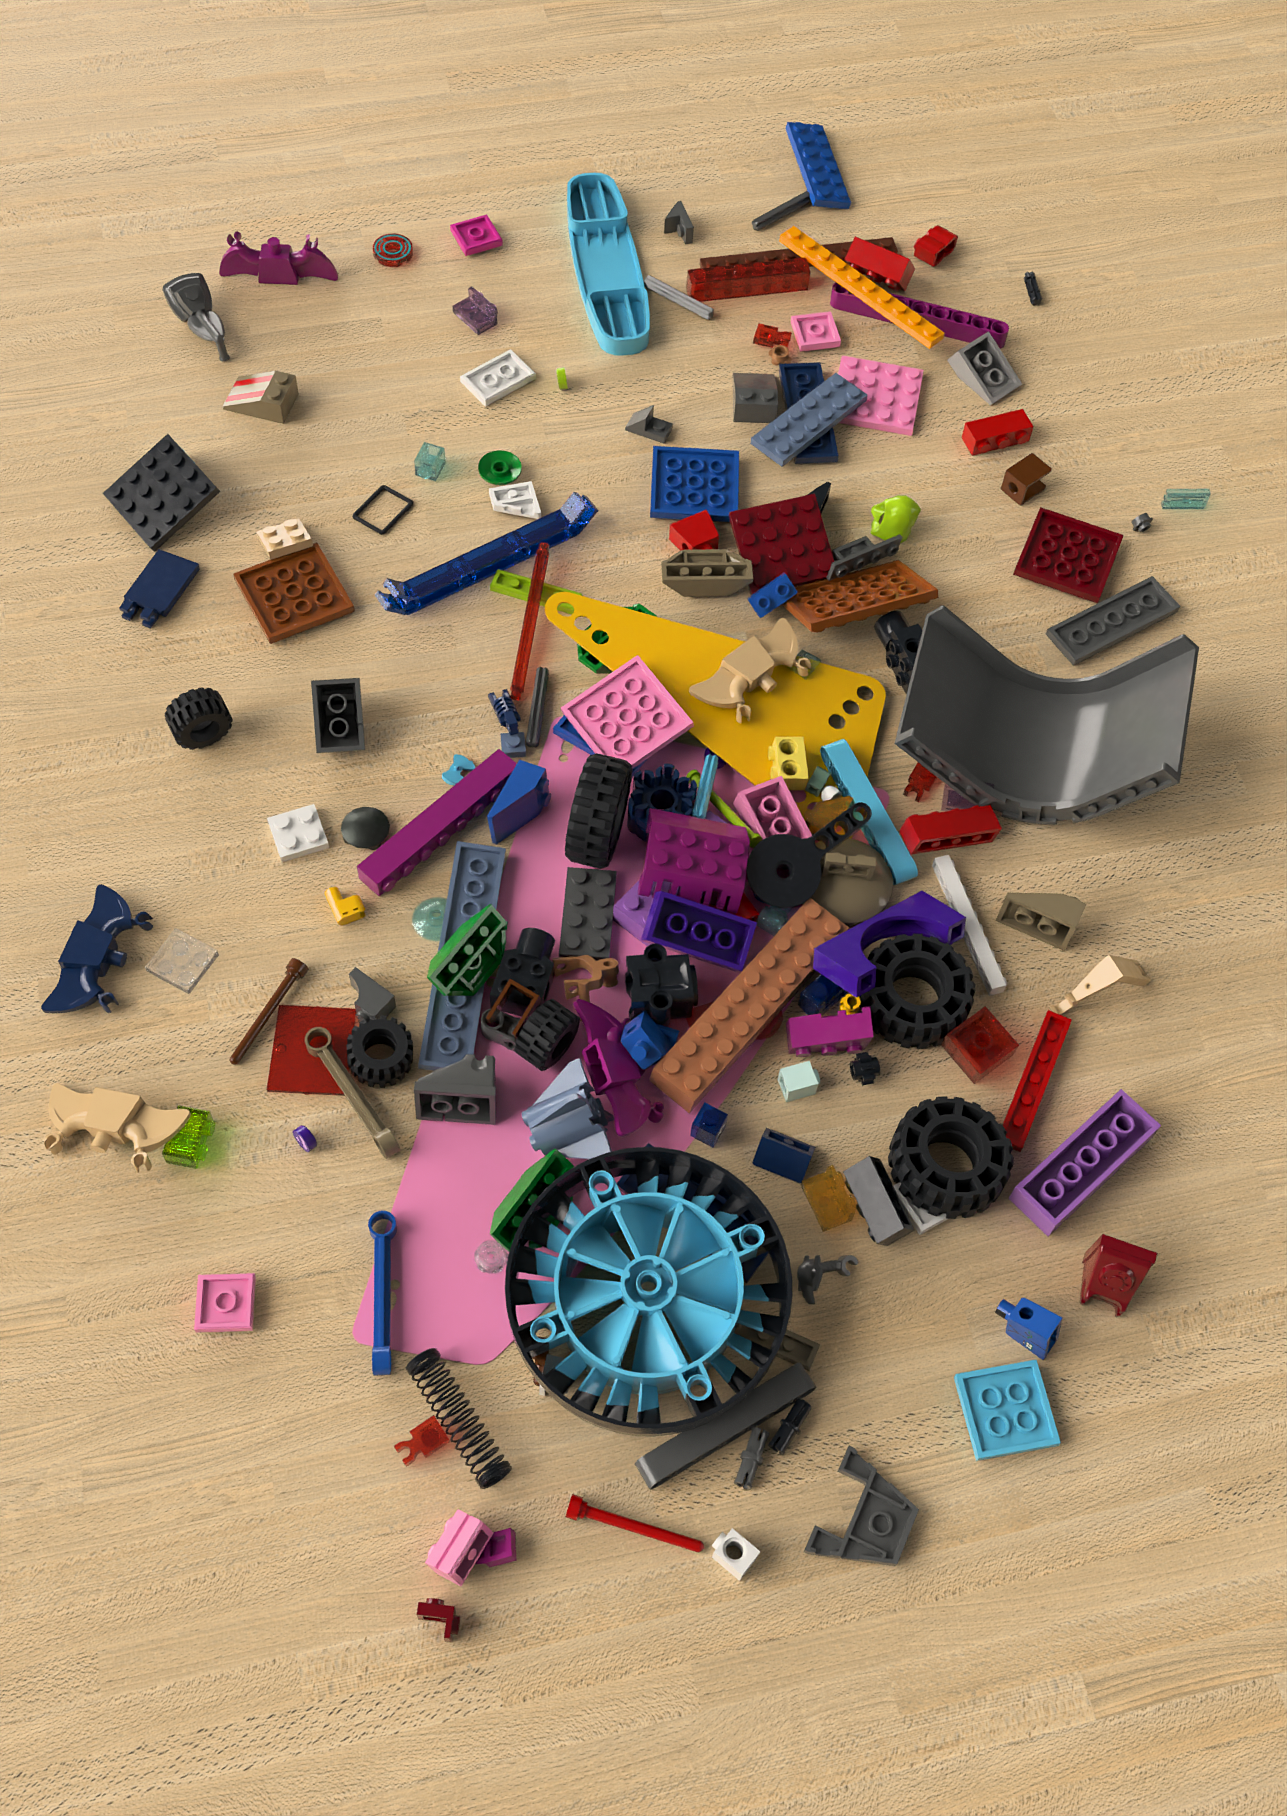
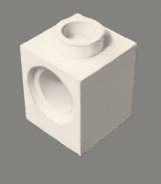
(748, 1553)

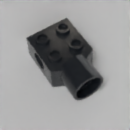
(900, 644)
(529, 967)

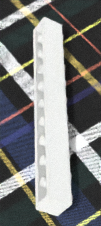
(974, 937)

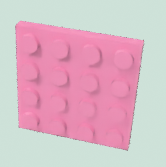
(890, 394)
(627, 714)

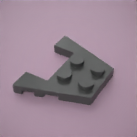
(878, 1523)

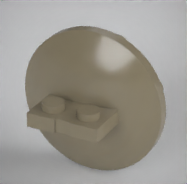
(853, 882)

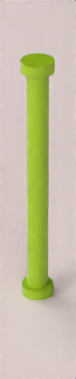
(754, 838)

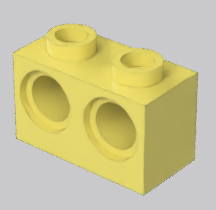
(793, 763)

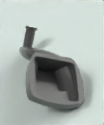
(192, 302)

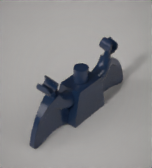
(91, 953)

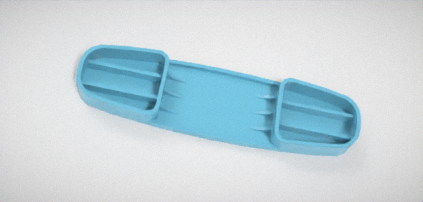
(607, 264)

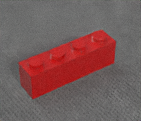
(950, 829)

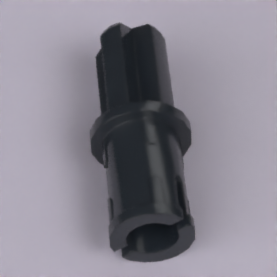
(790, 1426)

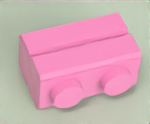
(458, 1547)

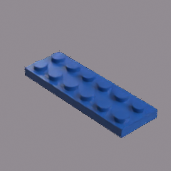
(818, 165)

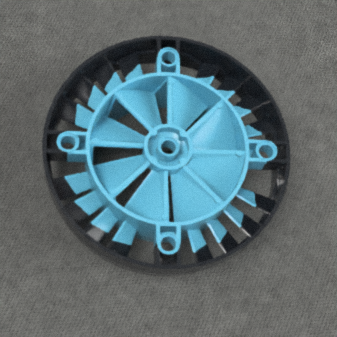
(715, 1280)

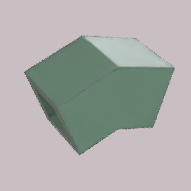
(817, 781)

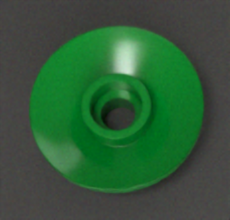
(499, 467)

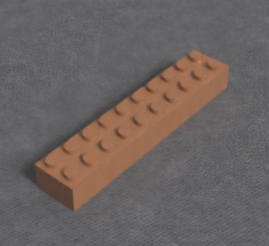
(745, 1007)

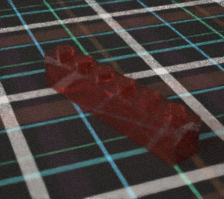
(748, 279)

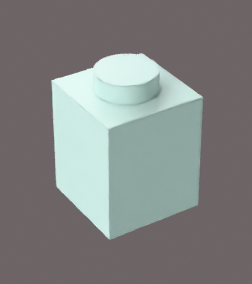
(798, 1081)

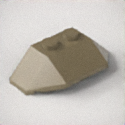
(706, 572)

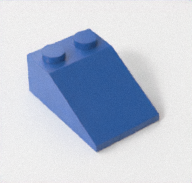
(519, 800)

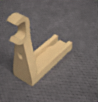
(1104, 975)

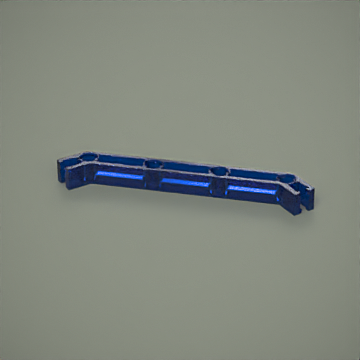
(485, 560)

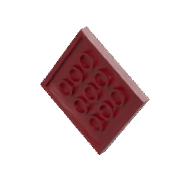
(783, 539)
(1068, 555)

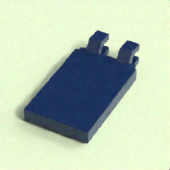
(158, 587)

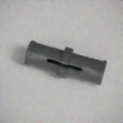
(751, 1458)

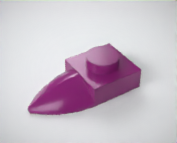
(499, 1549)

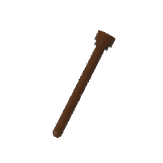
(295, 970)

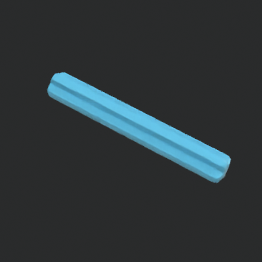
(705, 787)

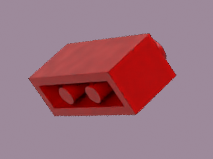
(997, 432)

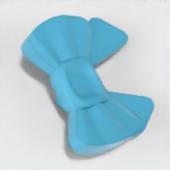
(453, 775)

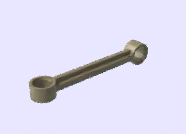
(382, 1136)

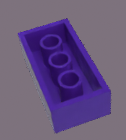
(698, 931)

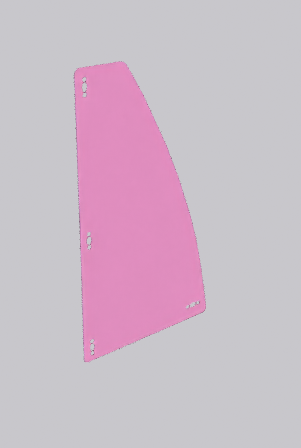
(467, 1169)

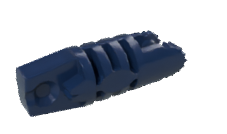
(505, 711)

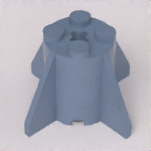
(569, 1117)

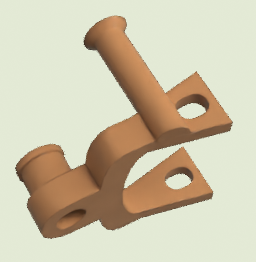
(603, 973)

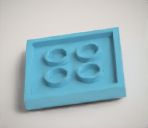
(1006, 1410)

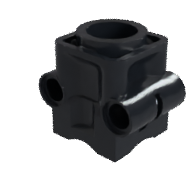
(661, 985)

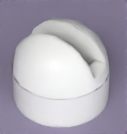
(829, 793)

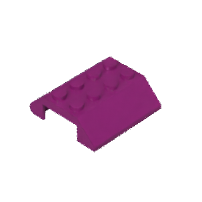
(696, 857)

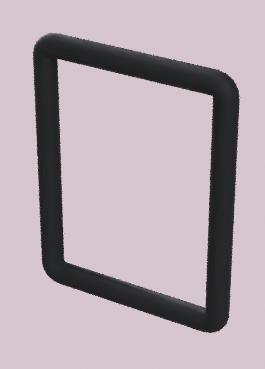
(371, 498)

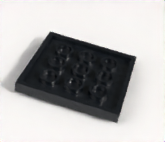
(161, 492)

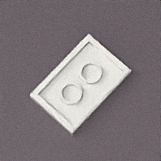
(498, 377)

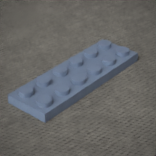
(808, 419)

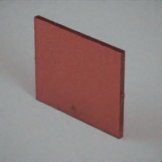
(291, 1064)

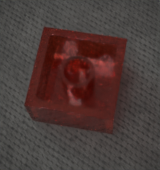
(979, 1045)

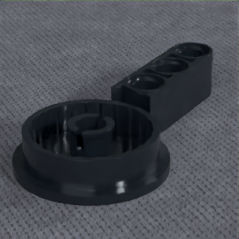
(800, 858)

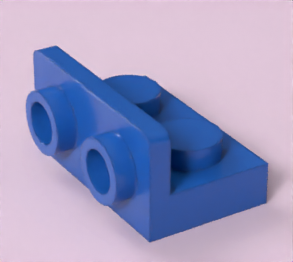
(772, 595)

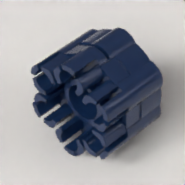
(658, 792)

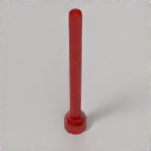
(579, 1509)

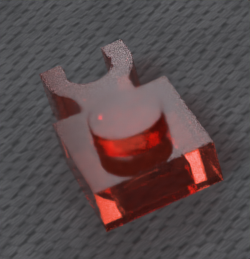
(769, 335)
(918, 780)
(427, 1438)

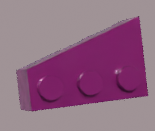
(829, 1033)

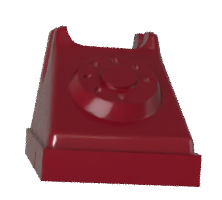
(1114, 1272)

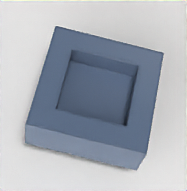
(513, 744)

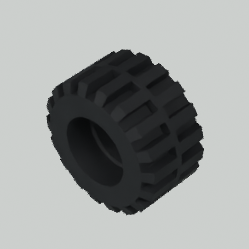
(198, 718)
(379, 1032)
(547, 1035)

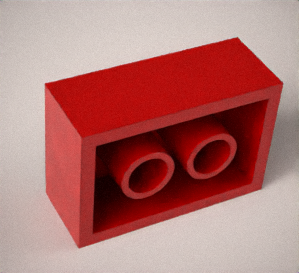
(880, 264)

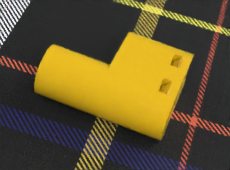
(346, 909)

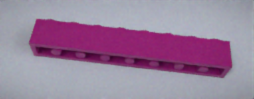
(436, 824)

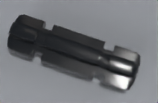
(1032, 288)

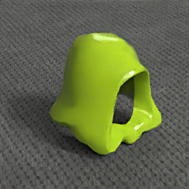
(899, 517)

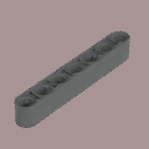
(696, 1444)

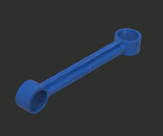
(382, 1294)

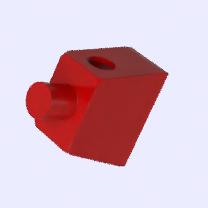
(694, 532)

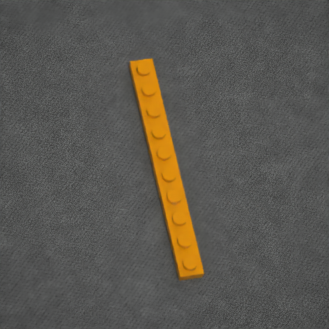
(862, 287)

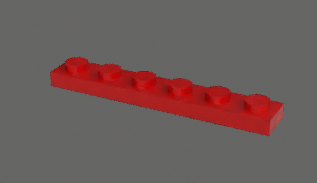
(1035, 1078)

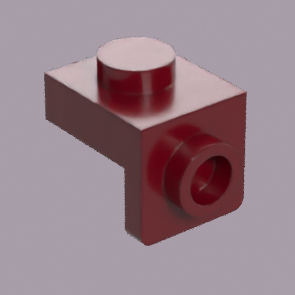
(436, 1611)

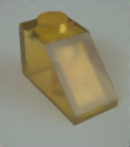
(825, 812)

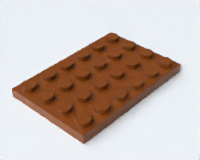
(859, 596)

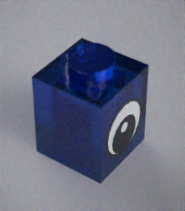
(709, 1125)

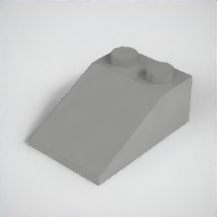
(985, 369)

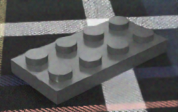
(587, 913)

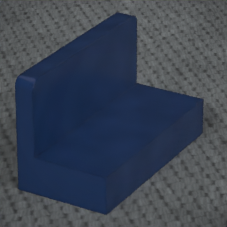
(783, 1155)

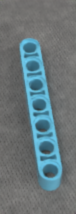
(879, 829)

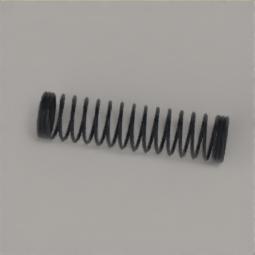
(495, 1471)

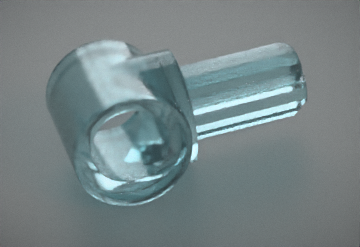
(772, 919)

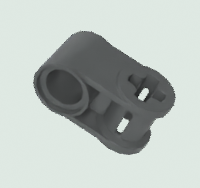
(503, 1032)

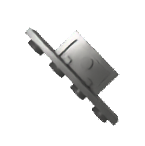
(859, 554)

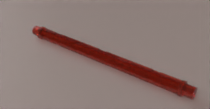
(529, 621)

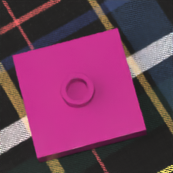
(476, 235)

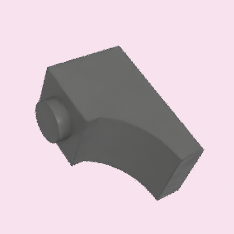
(372, 997)

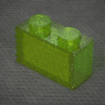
(188, 1145)

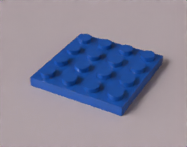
(694, 481)

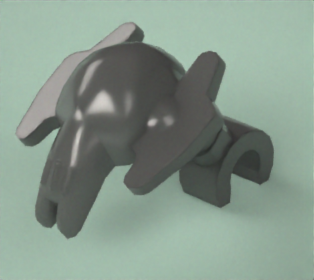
(811, 1272)

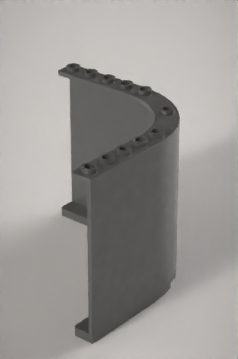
(1044, 740)

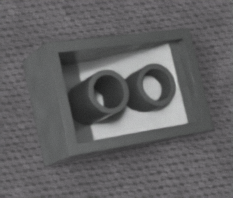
(754, 398)

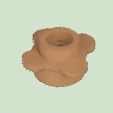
(780, 355)

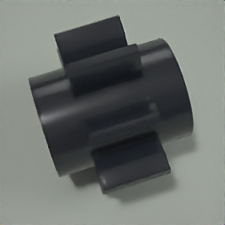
(864, 1068)

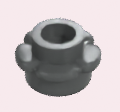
(1142, 522)

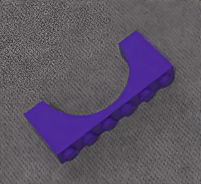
(843, 957)

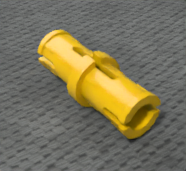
(853, 1002)

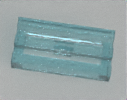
(1185, 498)

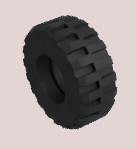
(598, 810)
(932, 963)
(965, 1127)

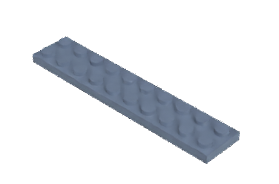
(454, 1020)

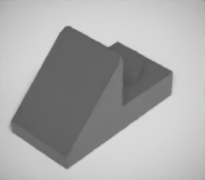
(679, 222)
(646, 425)

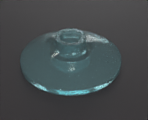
(426, 924)

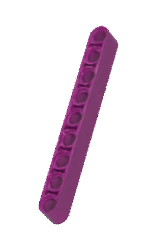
(952, 322)

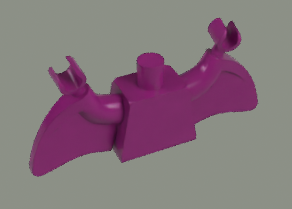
(276, 261)
(614, 1069)

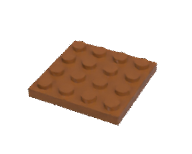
(293, 593)

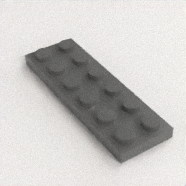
(1112, 620)

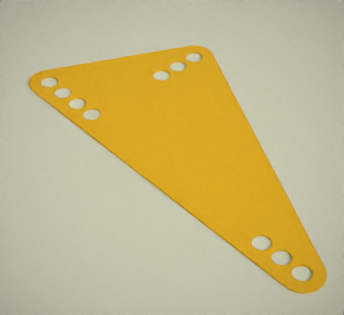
(689, 655)

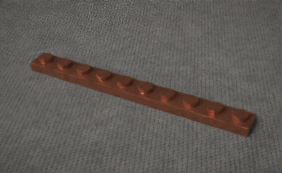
(837, 249)

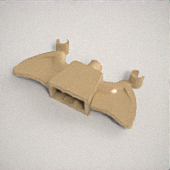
(751, 667)
(112, 1118)

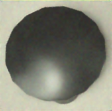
(365, 828)

